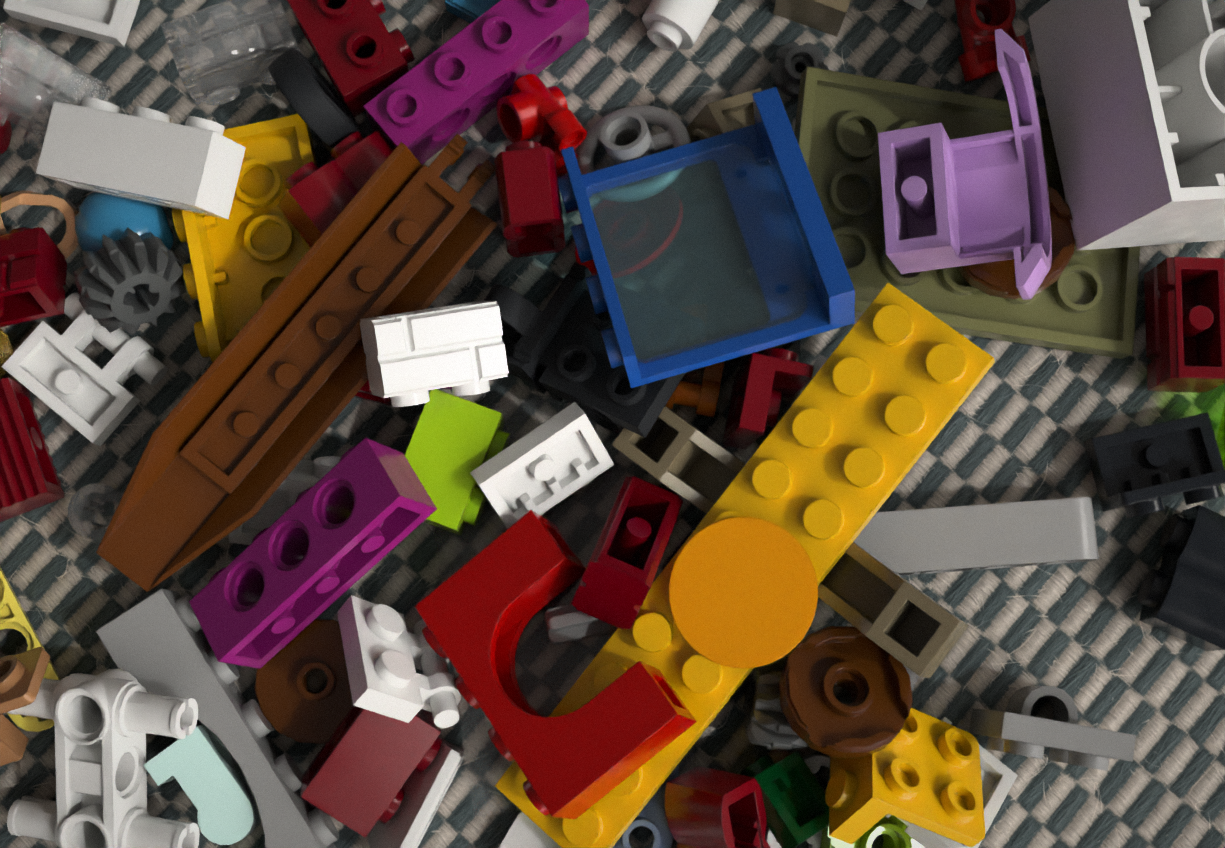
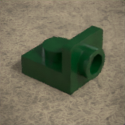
(791, 798)

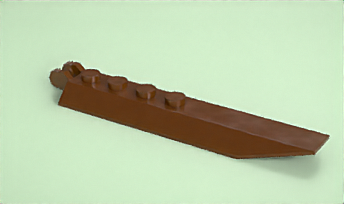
(293, 364)

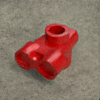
(979, 37)
(540, 115)

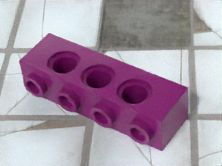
(474, 71)
(311, 554)

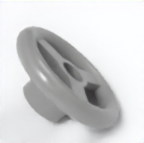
(627, 135)

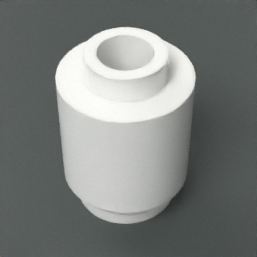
(677, 22)

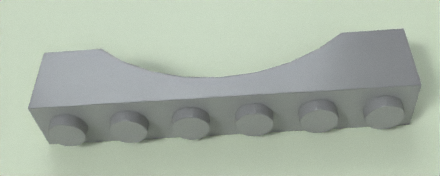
(171, 656)

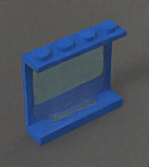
(708, 249)

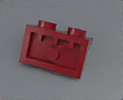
(758, 393)

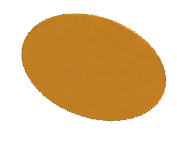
(743, 592)

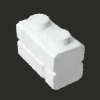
(434, 350)

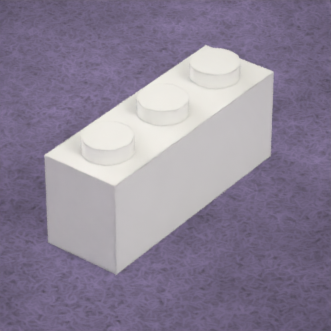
(142, 156)

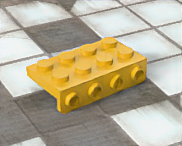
(250, 254)

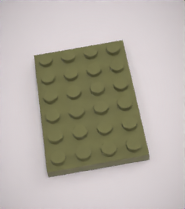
(838, 131)

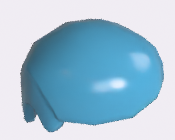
(112, 216)

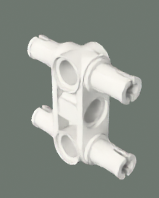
(101, 764)

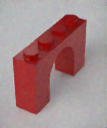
(478, 624)

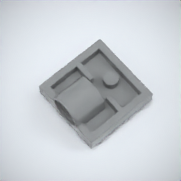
(1068, 743)

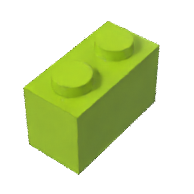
(447, 446)

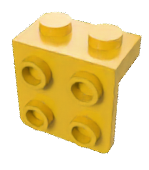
(921, 776)

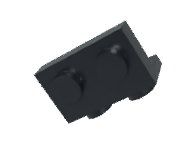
(1156, 463)

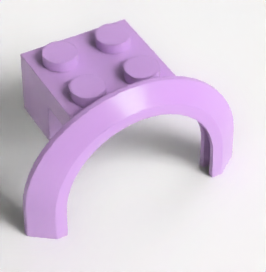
(971, 194)

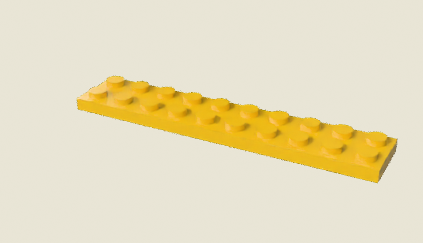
(819, 480)

